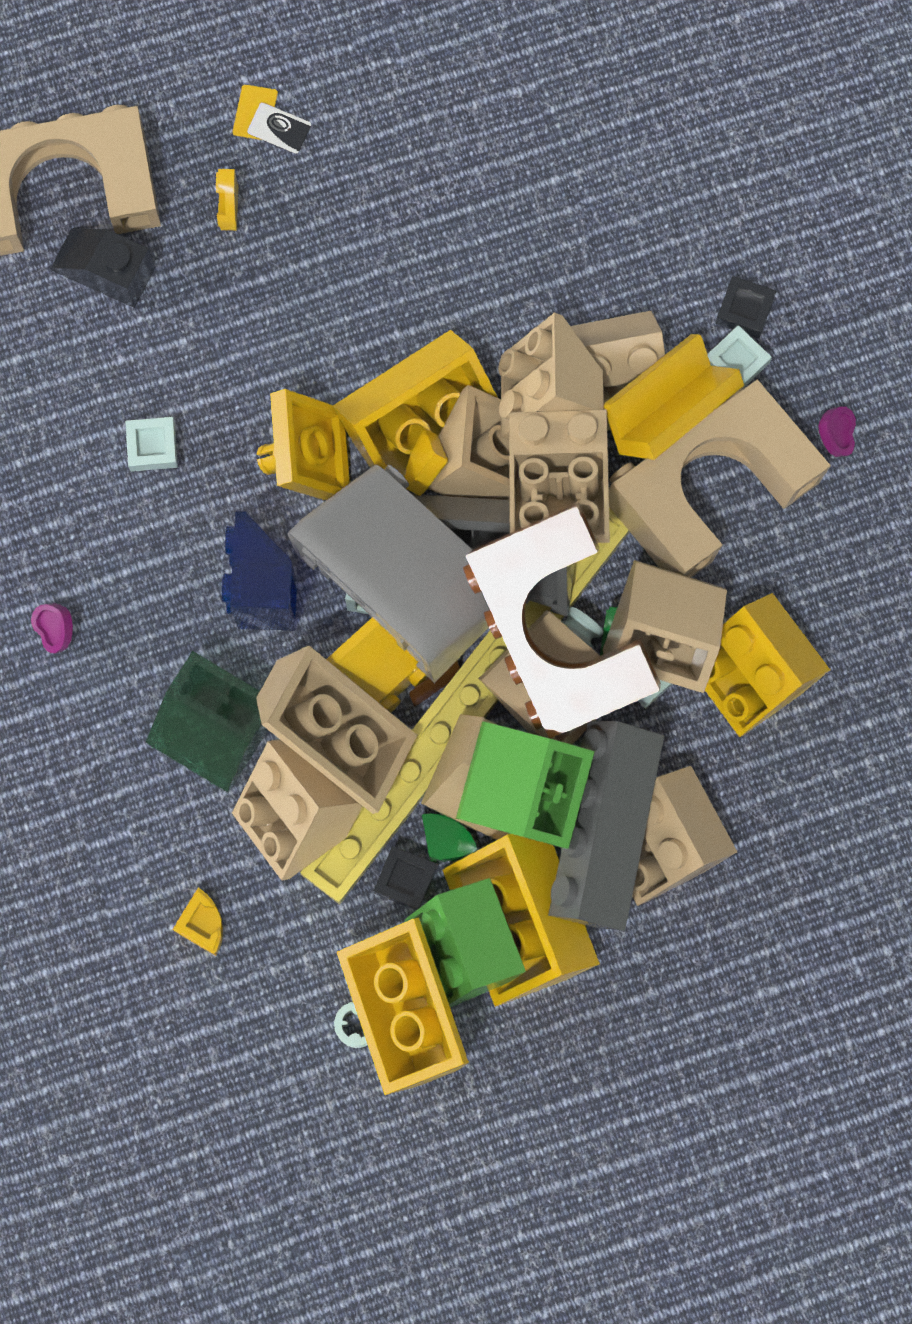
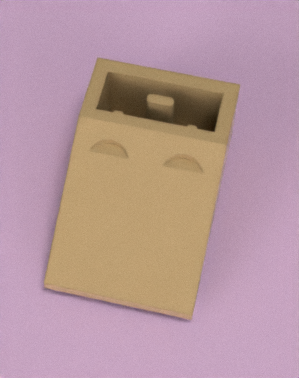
(558, 463)

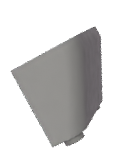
(396, 566)

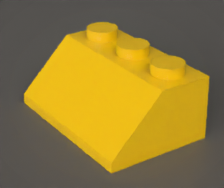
(411, 396)
(377, 664)
(523, 880)
(402, 1007)

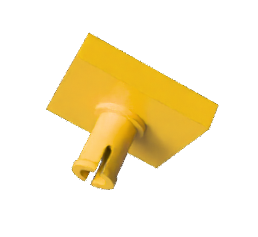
(307, 446)

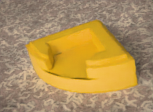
(228, 199)
(425, 462)
(201, 923)

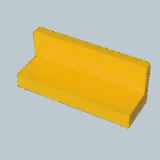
(669, 399)

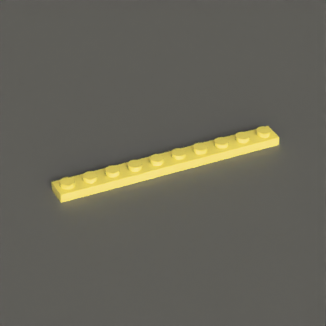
(465, 694)

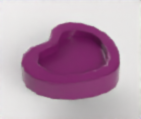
(837, 431)
(54, 626)

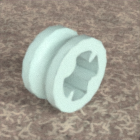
(582, 625)
(353, 1040)

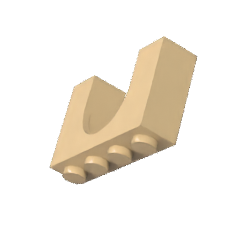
(105, 140)
(745, 428)

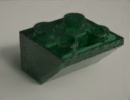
(208, 722)

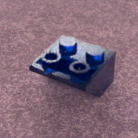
(262, 579)

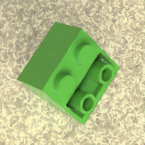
(525, 784)
(469, 941)

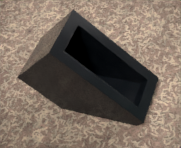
(105, 263)

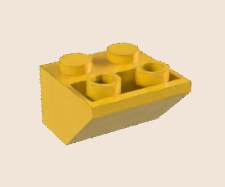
(761, 664)

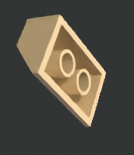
(334, 726)

